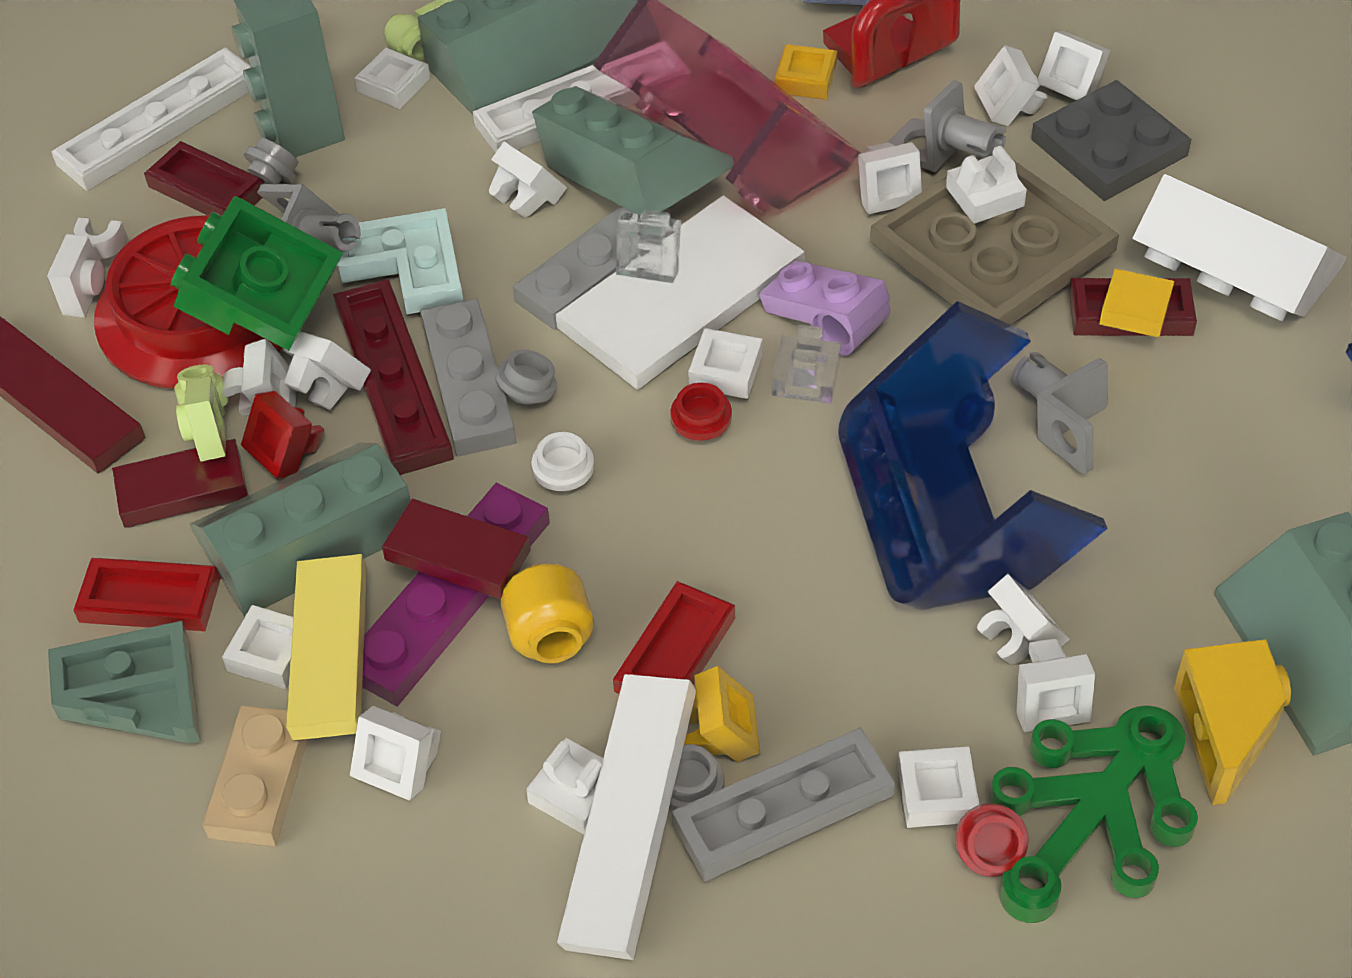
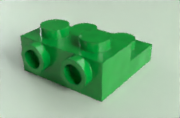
(254, 274)

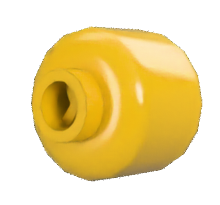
(547, 612)

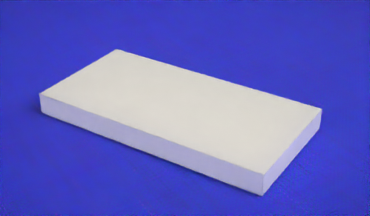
(650, 324)

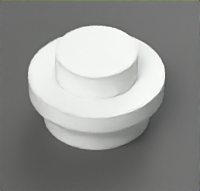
(562, 462)

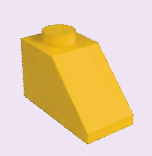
(1230, 708)

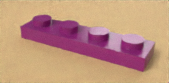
(433, 610)

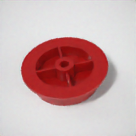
(137, 316)

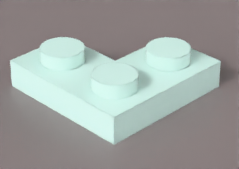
(416, 249)

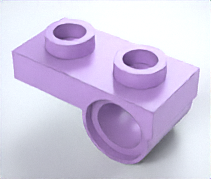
(837, 300)

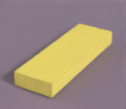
(327, 647)

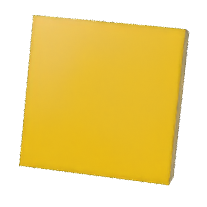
(806, 71)
(1136, 302)

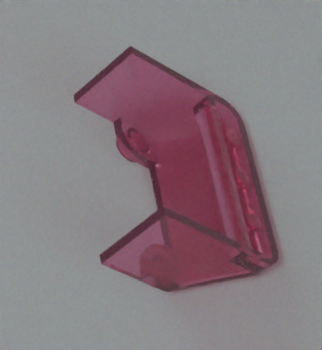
(725, 103)

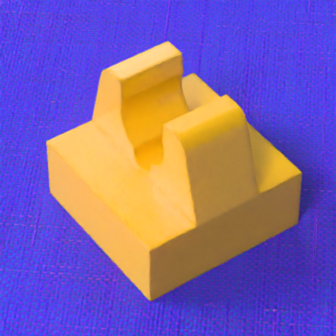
(724, 716)

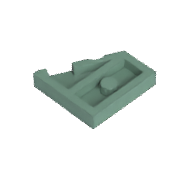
(128, 683)

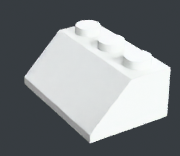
(1236, 249)

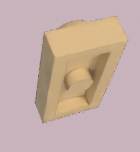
(255, 779)

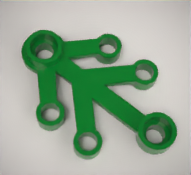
(1097, 798)

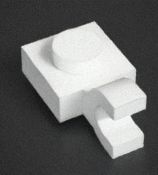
(77, 267)

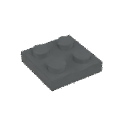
(1110, 139)

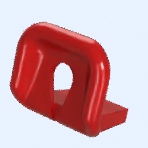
(884, 40)

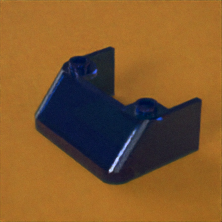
(920, 485)

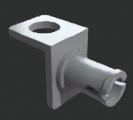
(950, 130)
(312, 214)
(1065, 404)

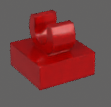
(279, 434)

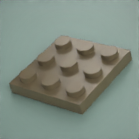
(999, 263)

